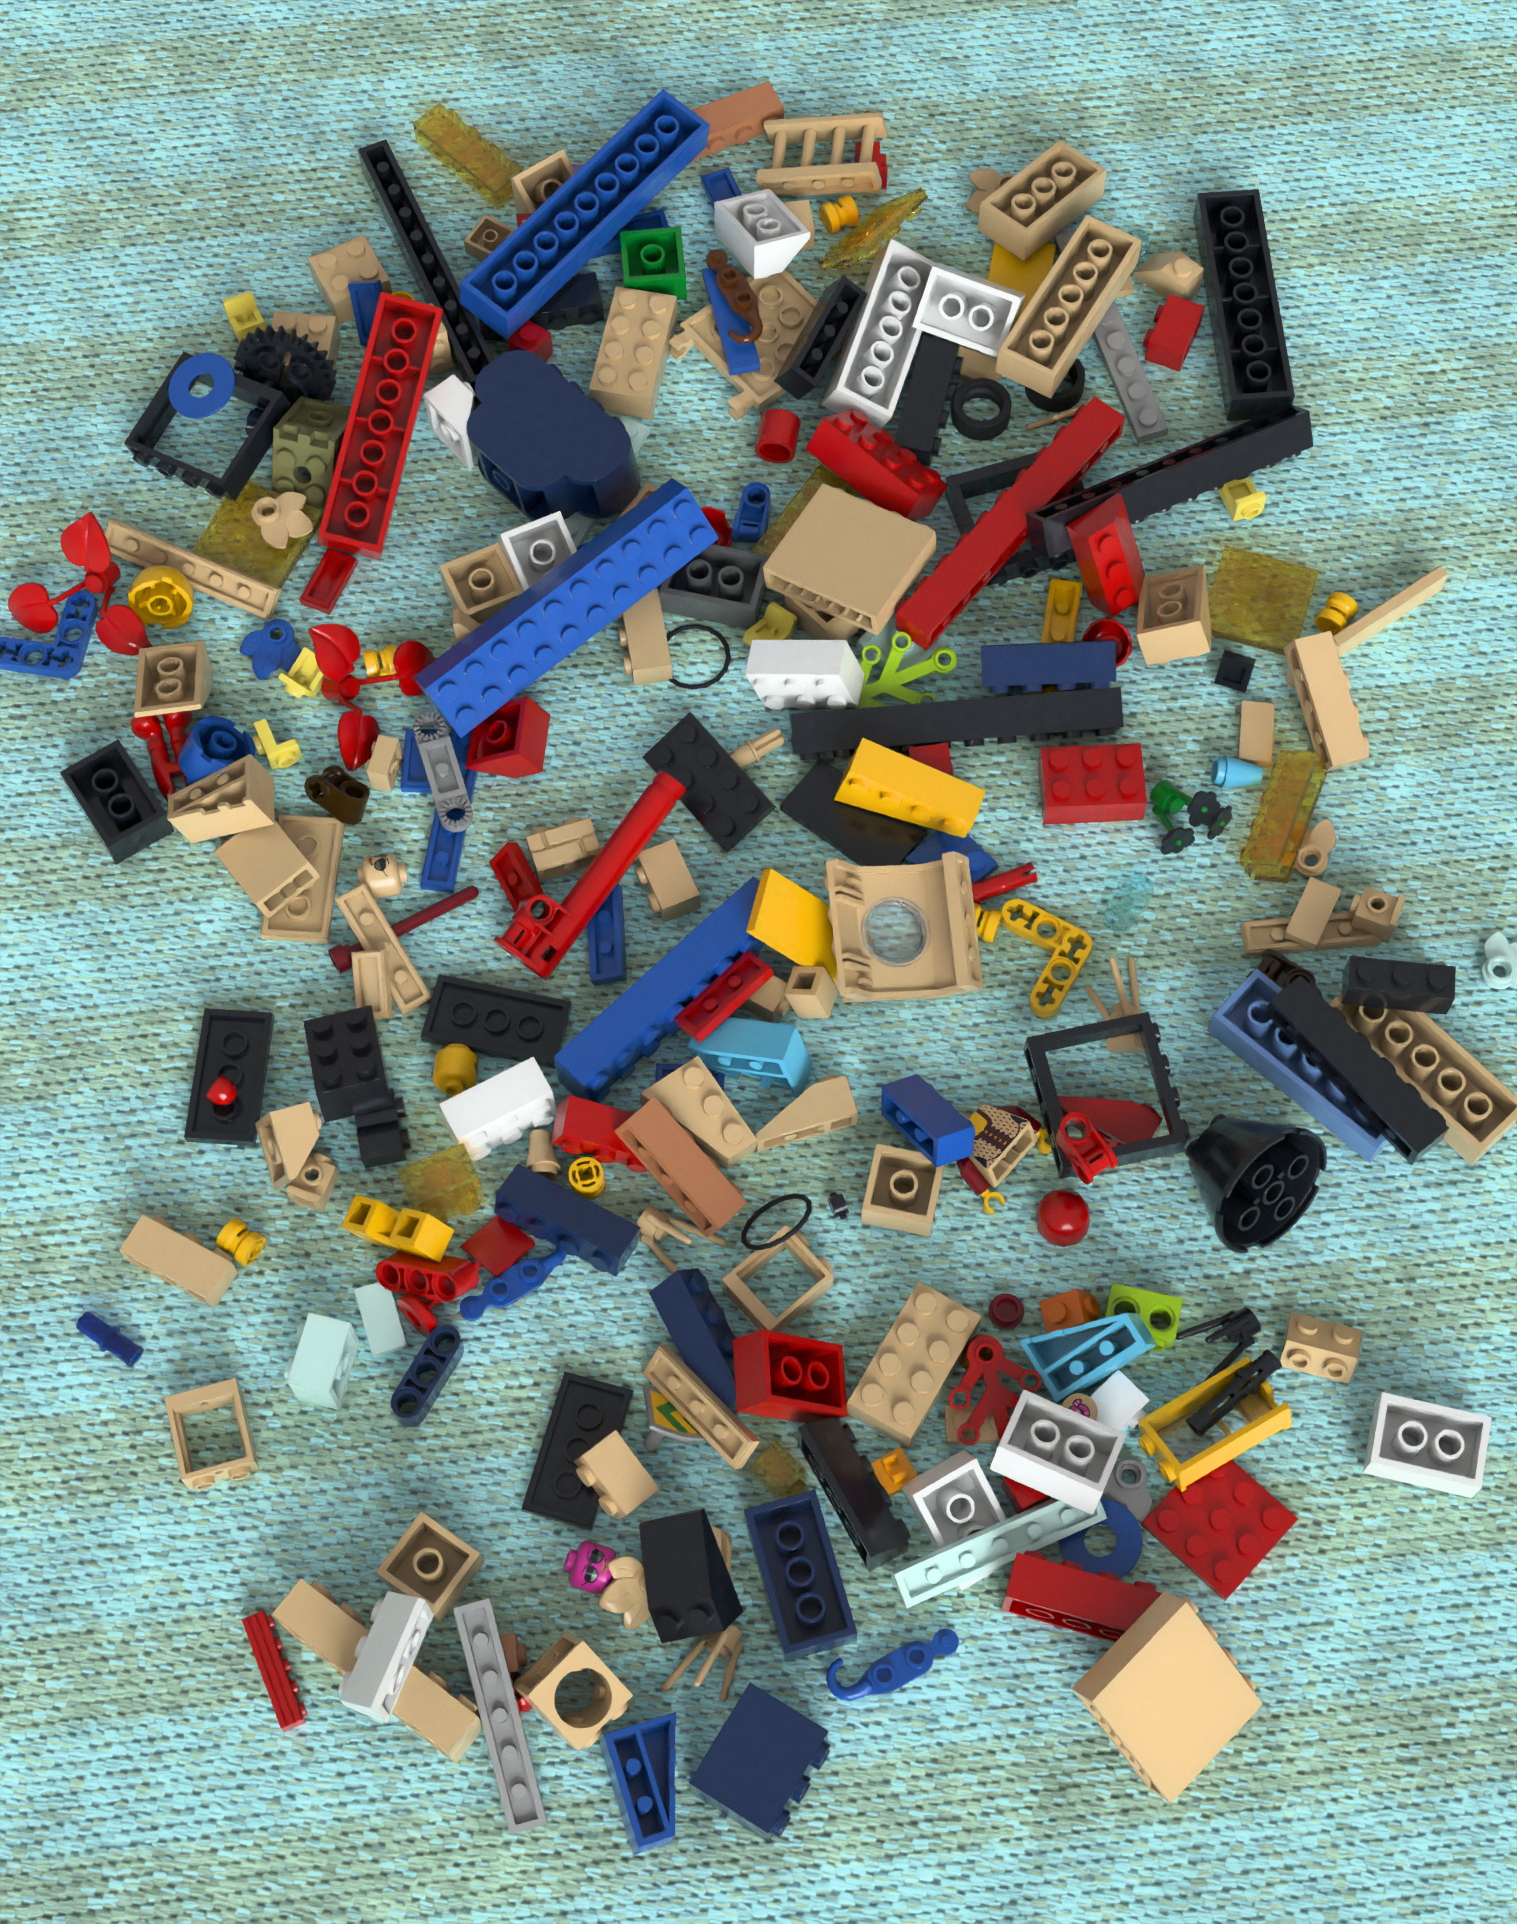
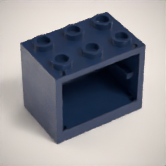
(761, 1763)

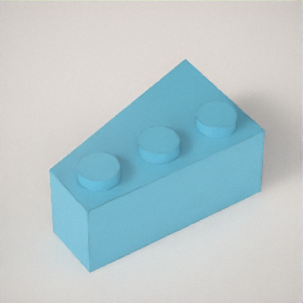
(758, 1051)
(1088, 1353)

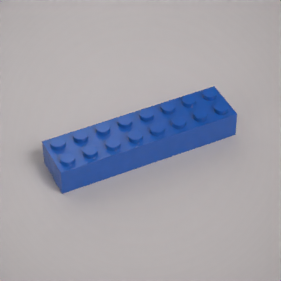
(647, 1010)

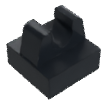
(1235, 671)

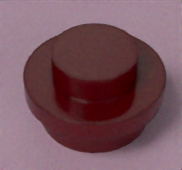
(1006, 1311)

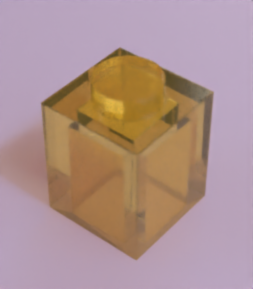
(779, 1472)

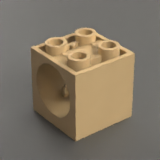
(541, 1679)

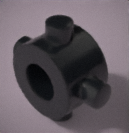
(838, 1205)

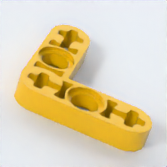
(1058, 945)

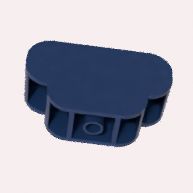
(549, 441)

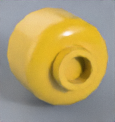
(455, 1069)

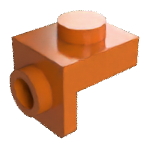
(1069, 1310)

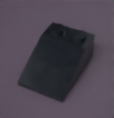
(686, 1577)

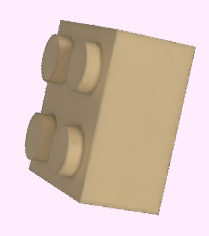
(486, 237)
(384, 763)

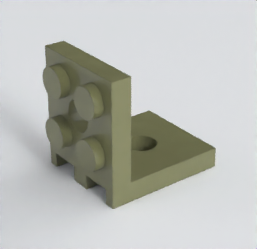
(310, 439)

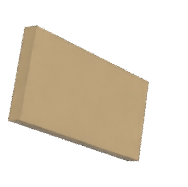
(311, 912)

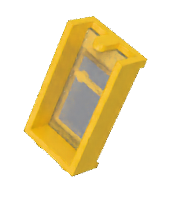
(1187, 1457)

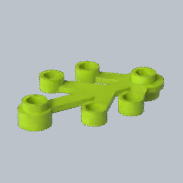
(891, 682)

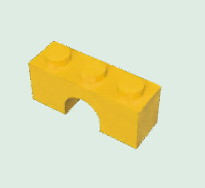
(401, 1231)

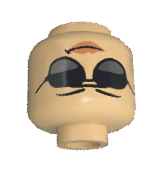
(382, 875)

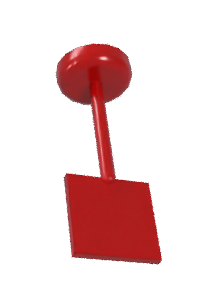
(493, 1247)

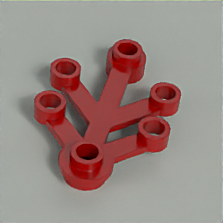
(995, 1395)

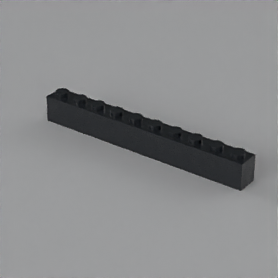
(424, 258)
(1179, 475)
(958, 721)

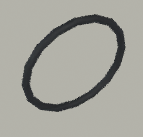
(727, 652)
(769, 1245)

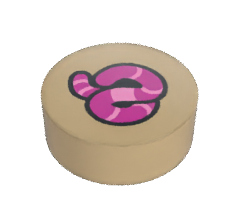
(1081, 1404)

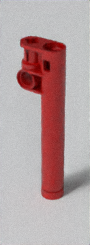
(563, 923)

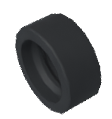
(985, 389)
(1061, 400)

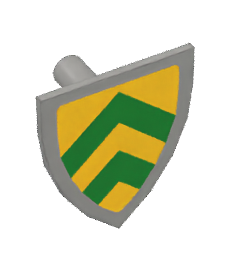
(665, 1421)

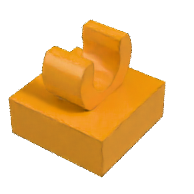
(893, 1471)

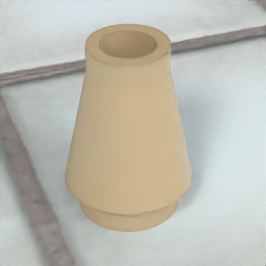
(542, 1156)

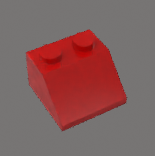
(510, 740)

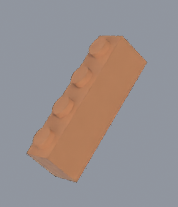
(739, 117)
(681, 1166)

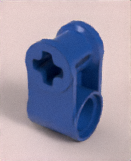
(752, 519)

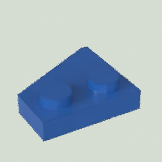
(931, 850)

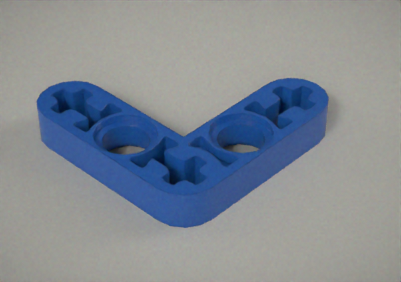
(61, 648)

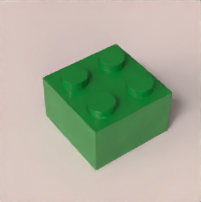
(654, 261)

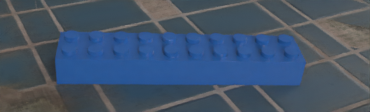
(584, 214)
(566, 607)

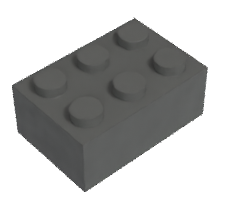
(718, 587)

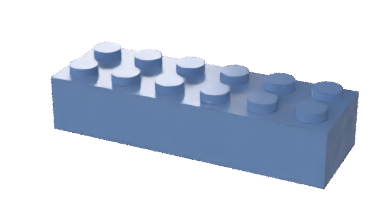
(1262, 1045)

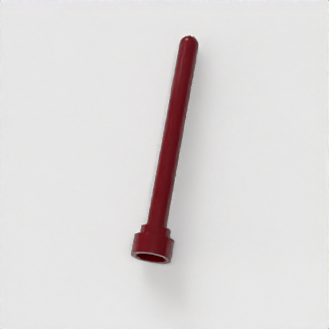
(342, 956)

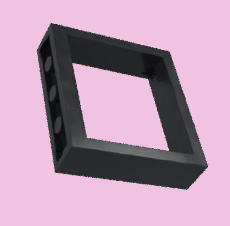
(161, 412)
(991, 479)
(1160, 1069)

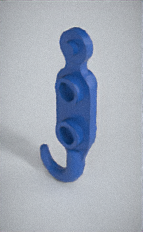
(511, 1285)
(894, 1668)

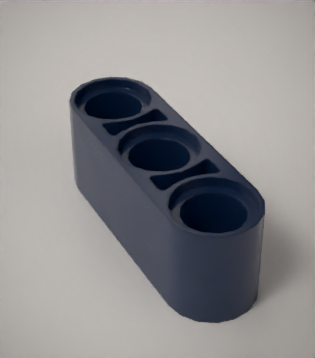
(427, 1358)

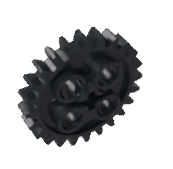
(263, 358)

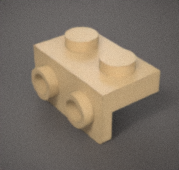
(1320, 1347)

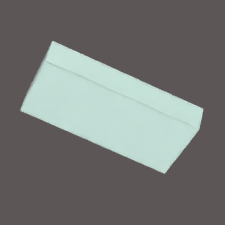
(380, 1319)

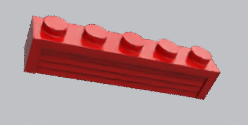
(275, 1670)

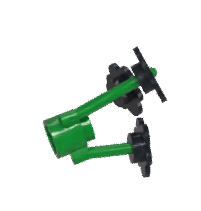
(1202, 810)

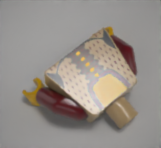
(999, 1144)

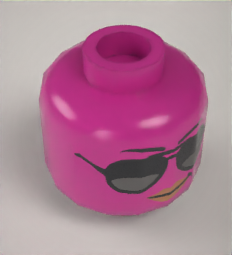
(589, 1567)

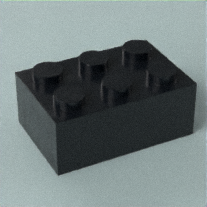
(117, 801)
(347, 1063)

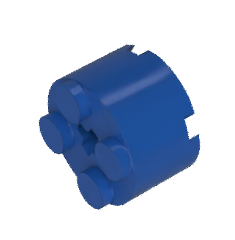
(211, 747)

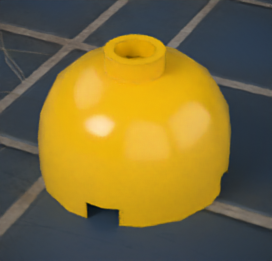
(161, 592)

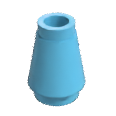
(1235, 772)

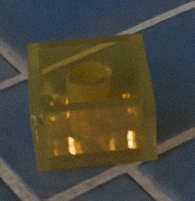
(443, 1184)

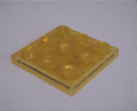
(872, 230)
(238, 541)
(1259, 600)

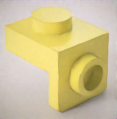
(243, 314)
(1242, 499)
(775, 625)
(303, 676)
(278, 755)

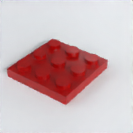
(1220, 1526)

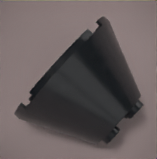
(1255, 1178)

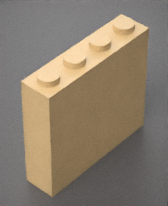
(850, 558)
(1168, 1695)

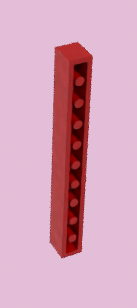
(1004, 527)

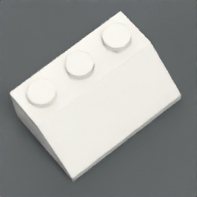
(759, 232)
(968, 309)
(386, 1655)

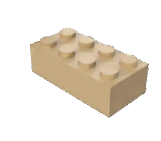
(1041, 200)
(634, 352)
(913, 1364)

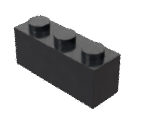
(1398, 985)

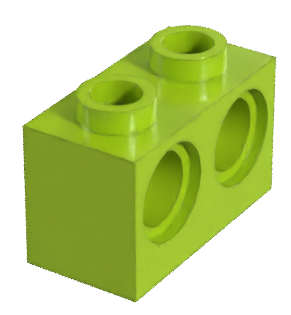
(1147, 1305)

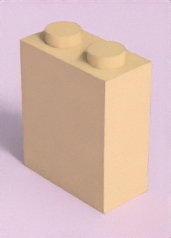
(267, 866)

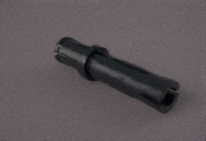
(1265, 1365)

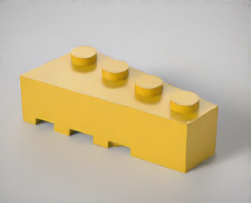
(908, 790)

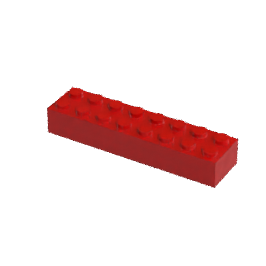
(380, 426)

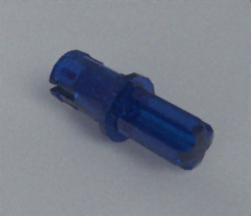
(109, 1338)

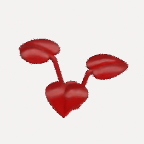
(84, 546)
(335, 652)

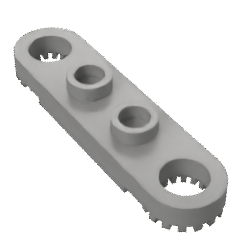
(442, 772)

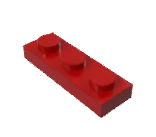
(723, 996)

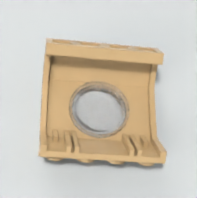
(904, 930)

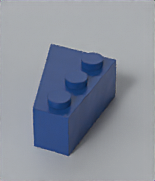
(643, 1780)

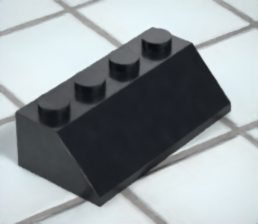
(852, 1491)

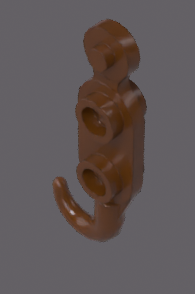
(737, 295)

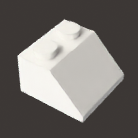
(448, 412)

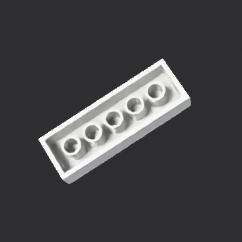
(881, 336)

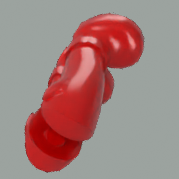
(150, 730)

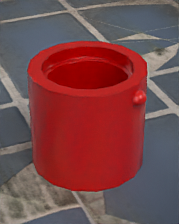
(777, 436)

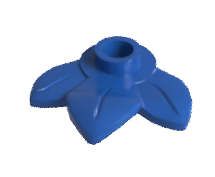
(271, 653)

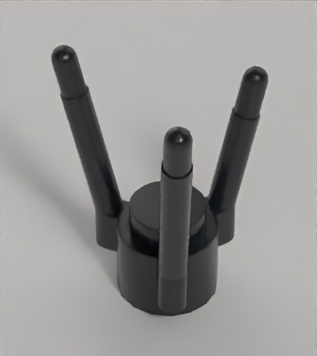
(1236, 1327)

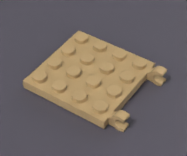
(783, 311)

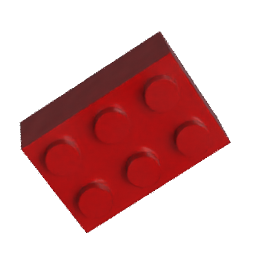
(1092, 783)
(789, 1377)

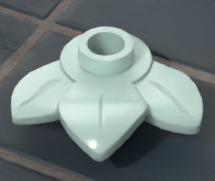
(1500, 956)

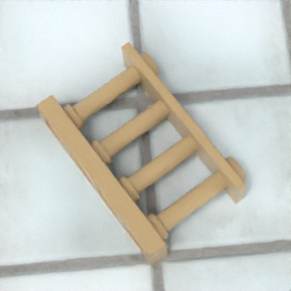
(823, 179)

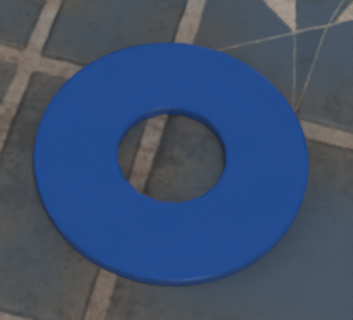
(205, 406)
(1127, 1549)

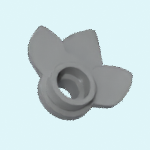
(1130, 1495)

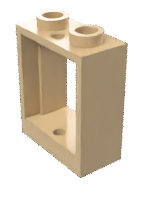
(752, 1307)
(203, 1400)

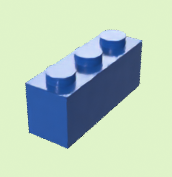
(927, 1120)

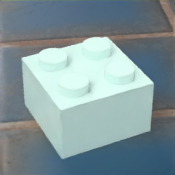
(322, 1360)

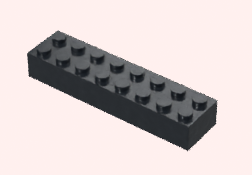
(1242, 304)

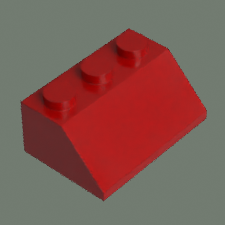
(1108, 556)

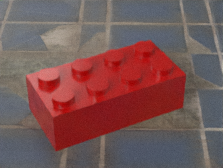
(876, 465)
(1075, 1598)

